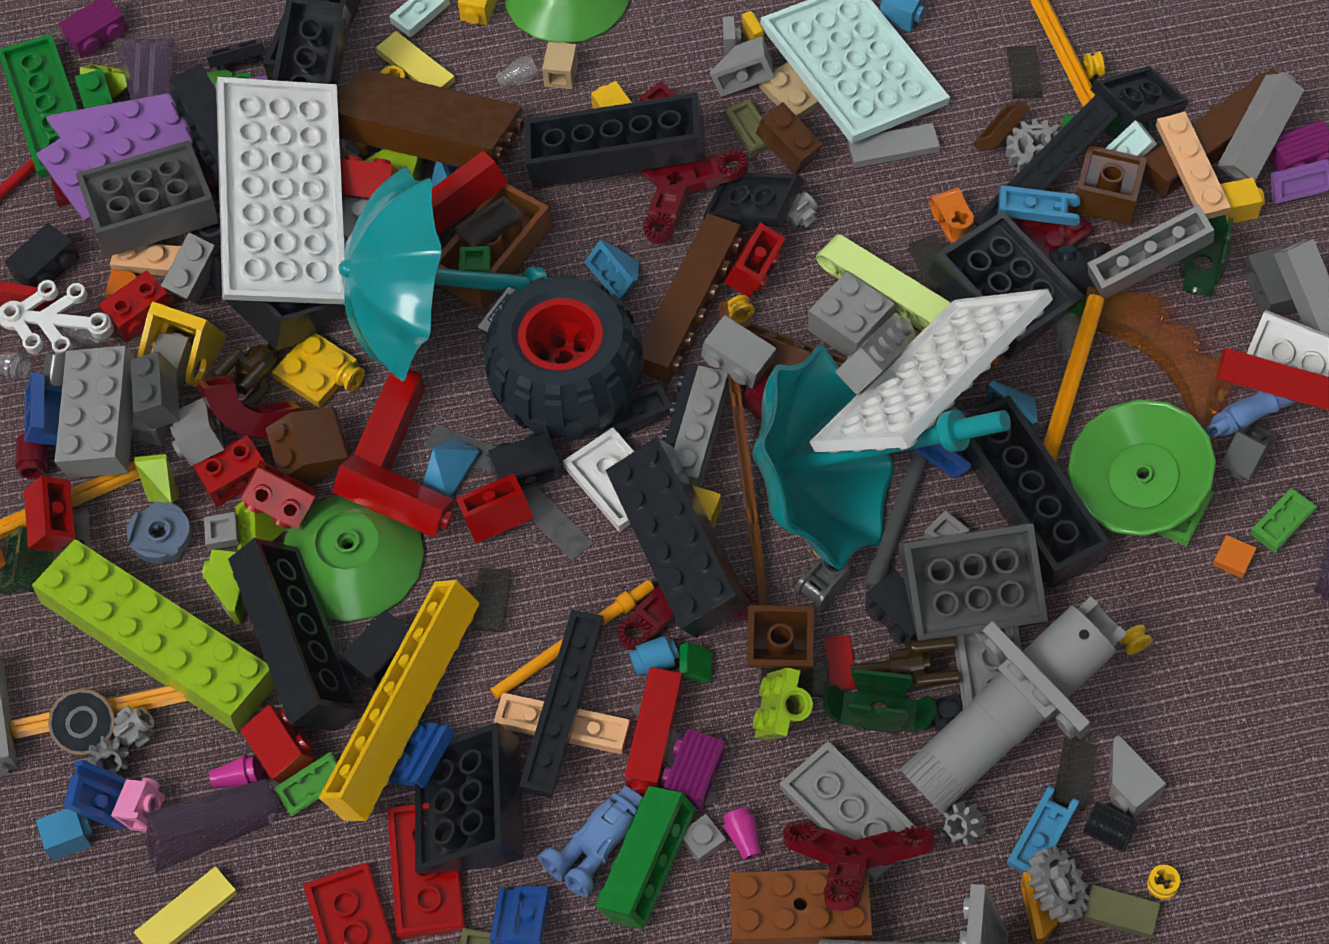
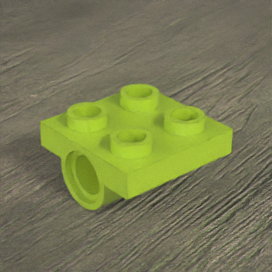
(780, 704)

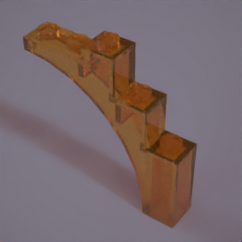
(1172, 347)

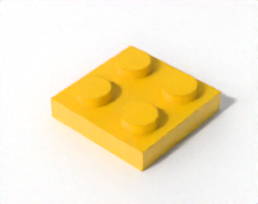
(312, 369)

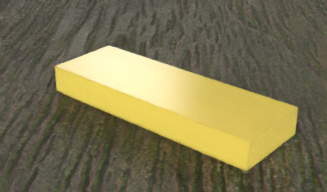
(413, 61)
(187, 910)

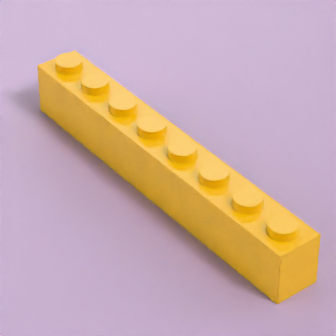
(399, 701)

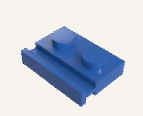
(421, 754)
(94, 793)
(520, 915)

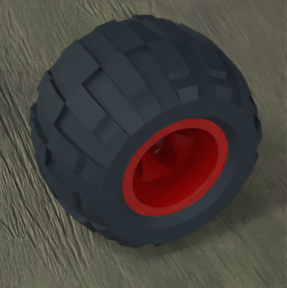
(570, 389)

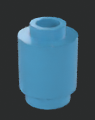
(654, 654)

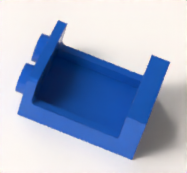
(41, 411)

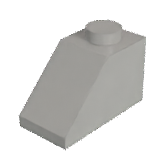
(743, 67)
(1131, 780)

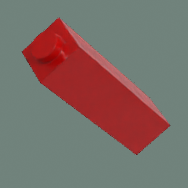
(465, 190)
(390, 419)
(393, 496)
(653, 730)

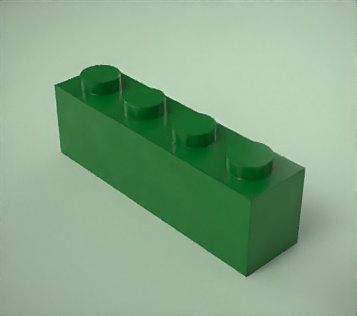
(645, 857)

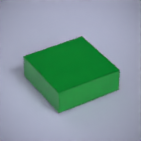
(475, 259)
(695, 662)

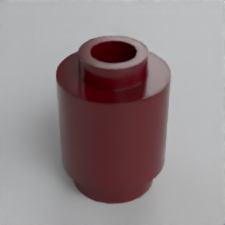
(31, 458)

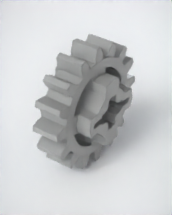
(1030, 139)
(1058, 884)

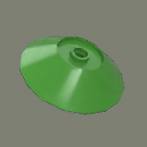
(565, 19)
(1137, 440)
(360, 579)

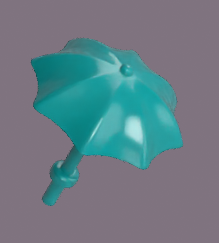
(394, 268)
(839, 495)

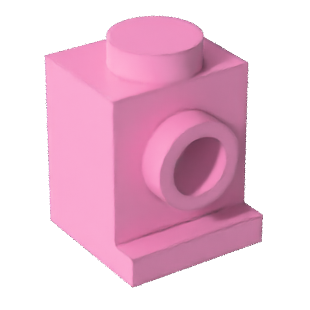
(136, 802)

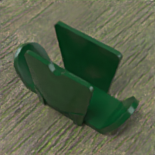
(1203, 281)
(882, 688)

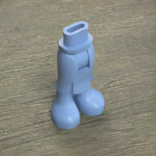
(1245, 412)
(595, 839)

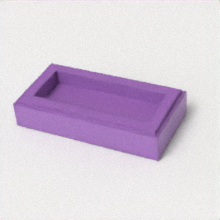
(1300, 181)

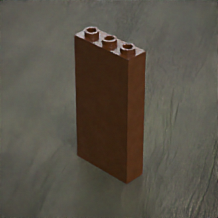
(425, 119)

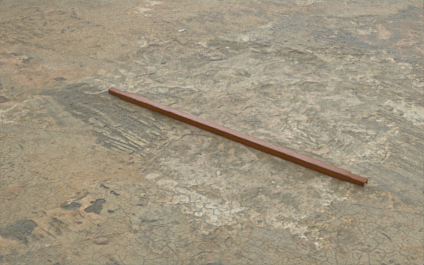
(747, 483)

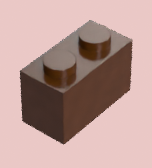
(788, 138)

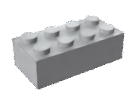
(95, 413)

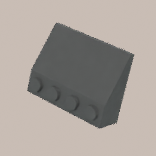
(147, 198)
(972, 579)

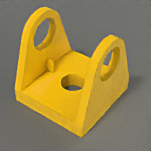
(206, 343)

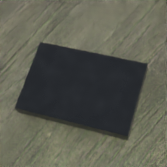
(1139, 95)
(756, 199)

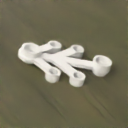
(52, 317)

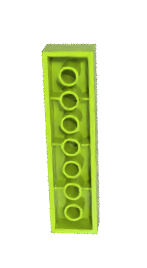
(155, 635)

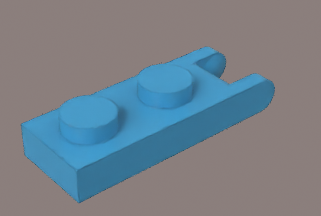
(1038, 205)
(1042, 830)

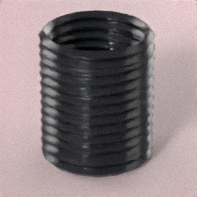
(1110, 826)

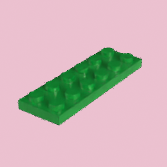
(38, 90)

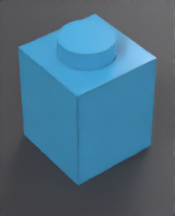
(903, 13)
(64, 833)

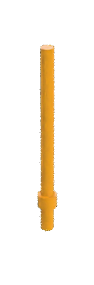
(623, 603)

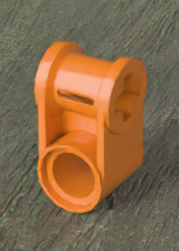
(952, 213)

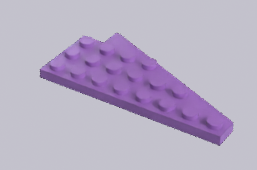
(109, 135)

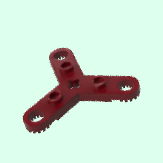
(695, 176)
(655, 615)
(852, 858)

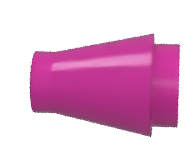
(236, 773)
(743, 832)

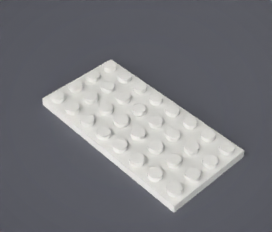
(279, 191)
(931, 372)

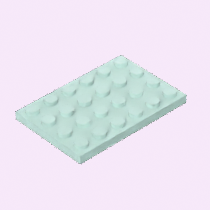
(854, 64)

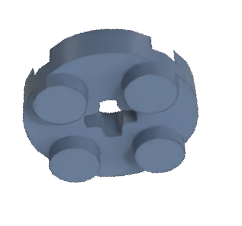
(165, 548)

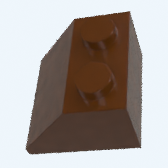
(1109, 184)
(308, 444)
(780, 636)

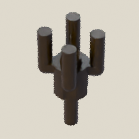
(249, 370)
(916, 662)

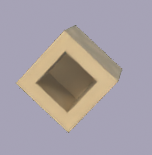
(560, 65)

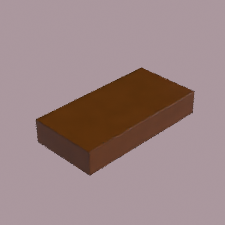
(1000, 126)

